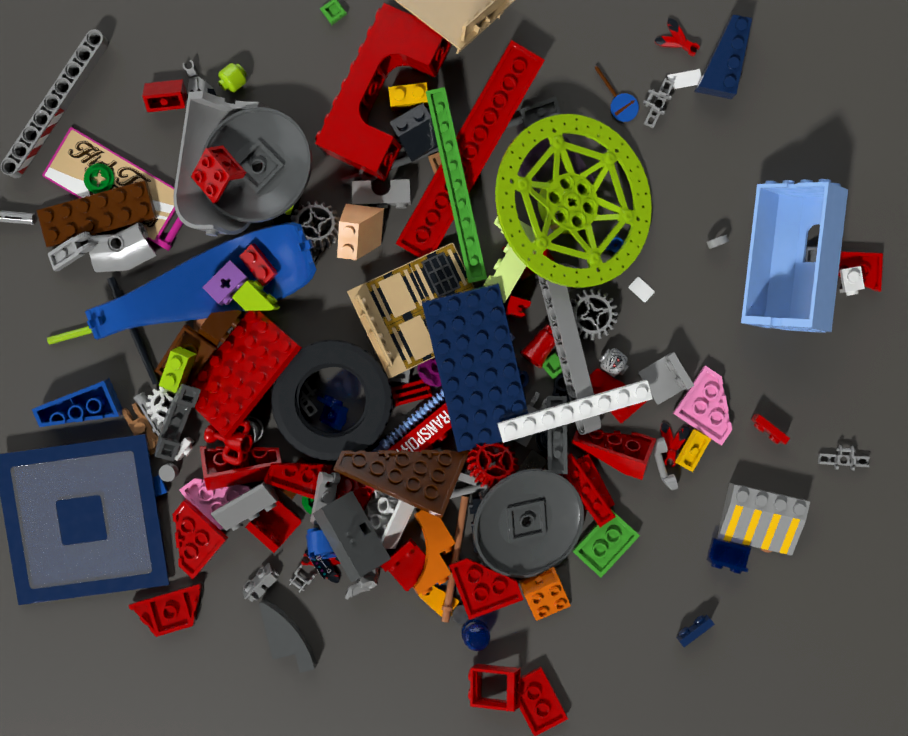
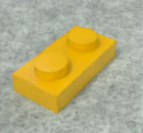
(693, 450)

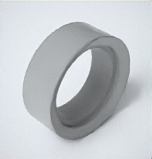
(717, 241)

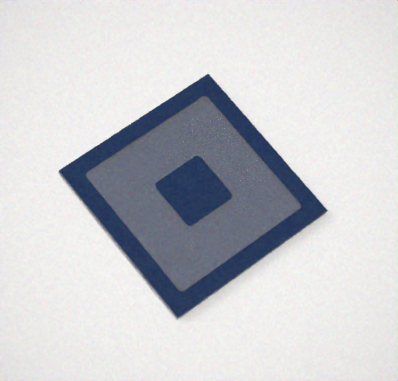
(82, 519)

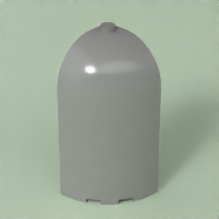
(191, 204)

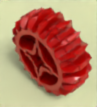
(498, 470)

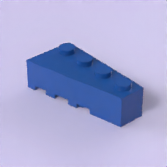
(89, 403)

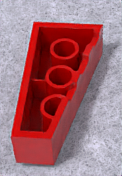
(222, 474)

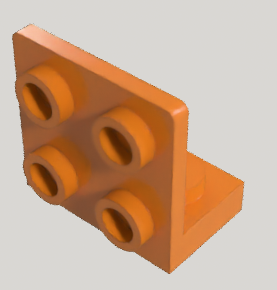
(544, 594)

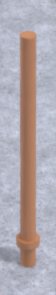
(447, 607)

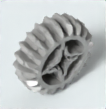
(329, 220)
(595, 323)

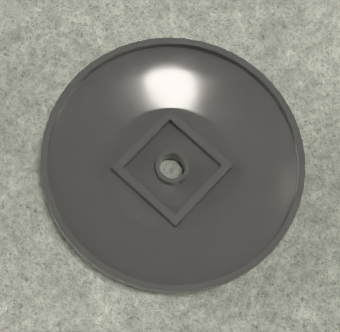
(286, 157)
(548, 536)

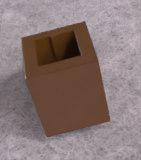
(218, 324)

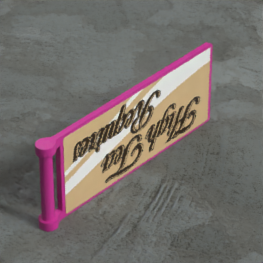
(80, 152)

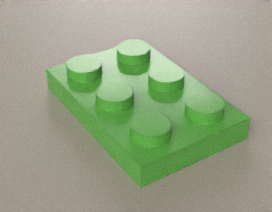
(605, 544)

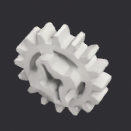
(158, 408)

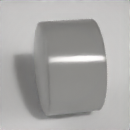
(168, 472)

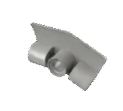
(133, 251)

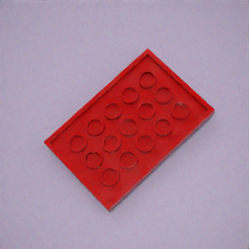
(242, 371)

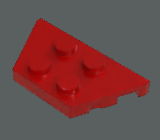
(170, 610)

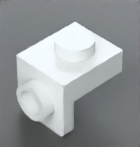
(851, 280)
(185, 448)

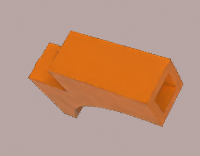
(437, 541)

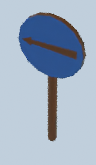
(623, 106)

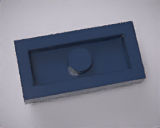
(700, 626)

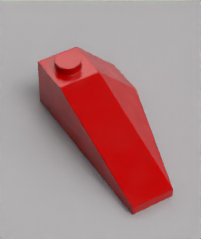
(621, 451)

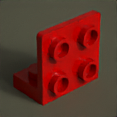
(215, 171)
(274, 526)
(406, 564)

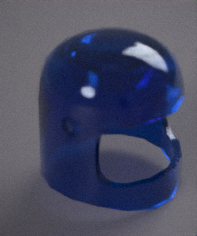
(476, 635)

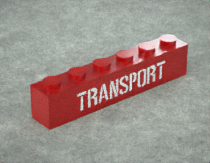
(426, 433)

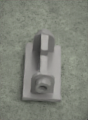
(253, 588)

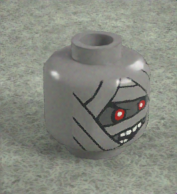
(614, 362)

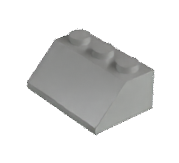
(246, 506)

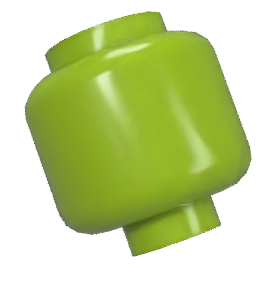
(232, 77)

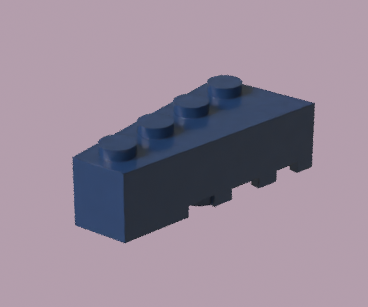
(726, 63)

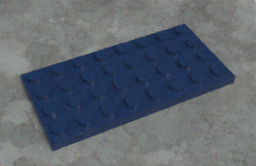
(475, 363)

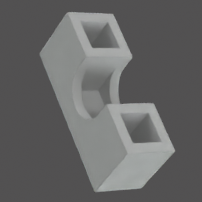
(398, 195)

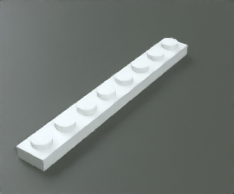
(574, 411)

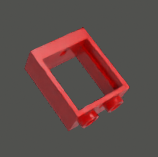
(513, 687)

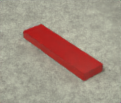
(588, 493)

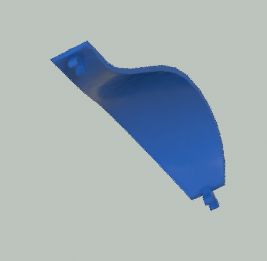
(180, 294)

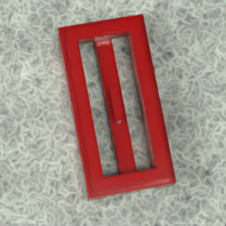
(396, 396)

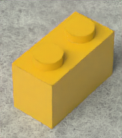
(408, 96)

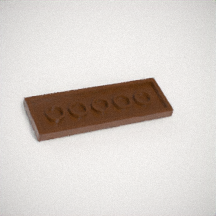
(97, 213)

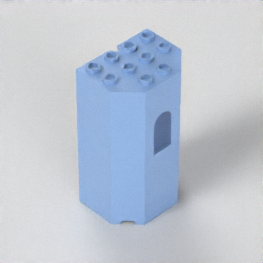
(779, 284)

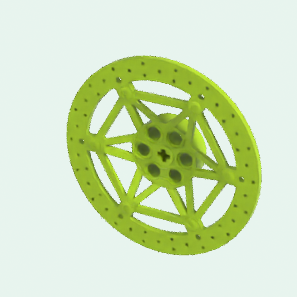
(569, 203)

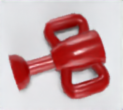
(238, 442)

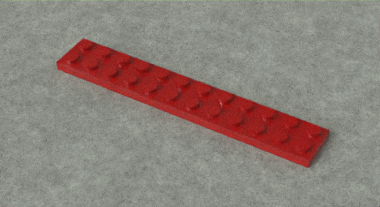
(475, 144)

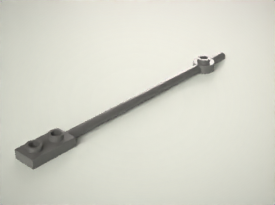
(528, 116)

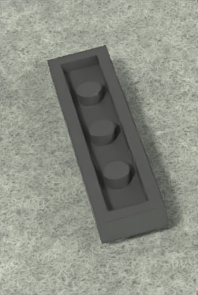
(557, 441)

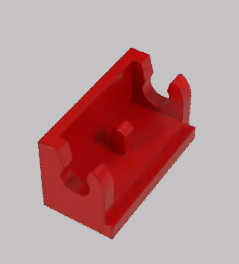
(514, 305)

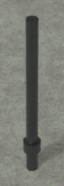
(136, 336)

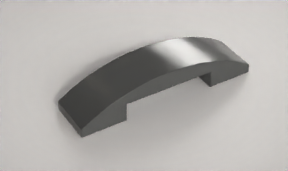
(175, 420)

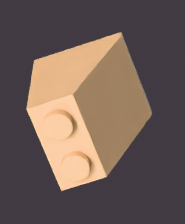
(359, 231)

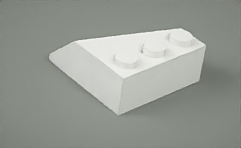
(388, 517)

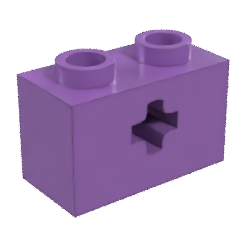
(217, 289)

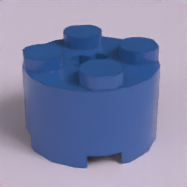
(318, 545)

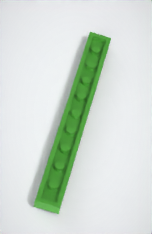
(456, 184)

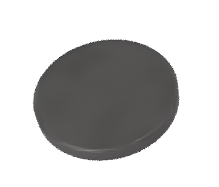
(459, 614)

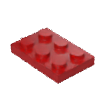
(539, 702)

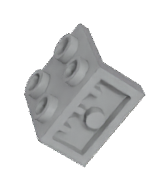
(666, 378)

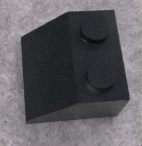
(415, 132)

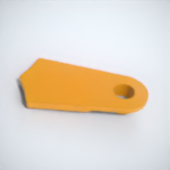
(436, 599)

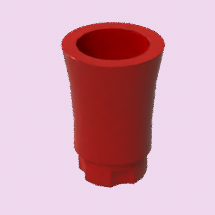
(539, 347)

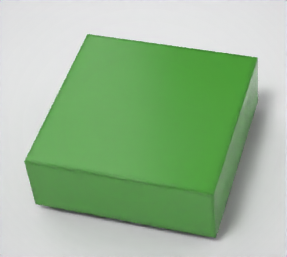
(333, 11)
(552, 366)

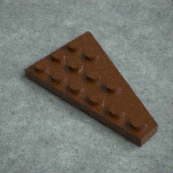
(416, 478)

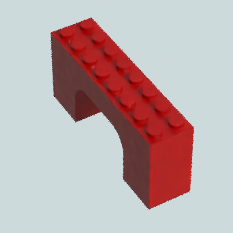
(390, 43)

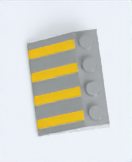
(762, 519)

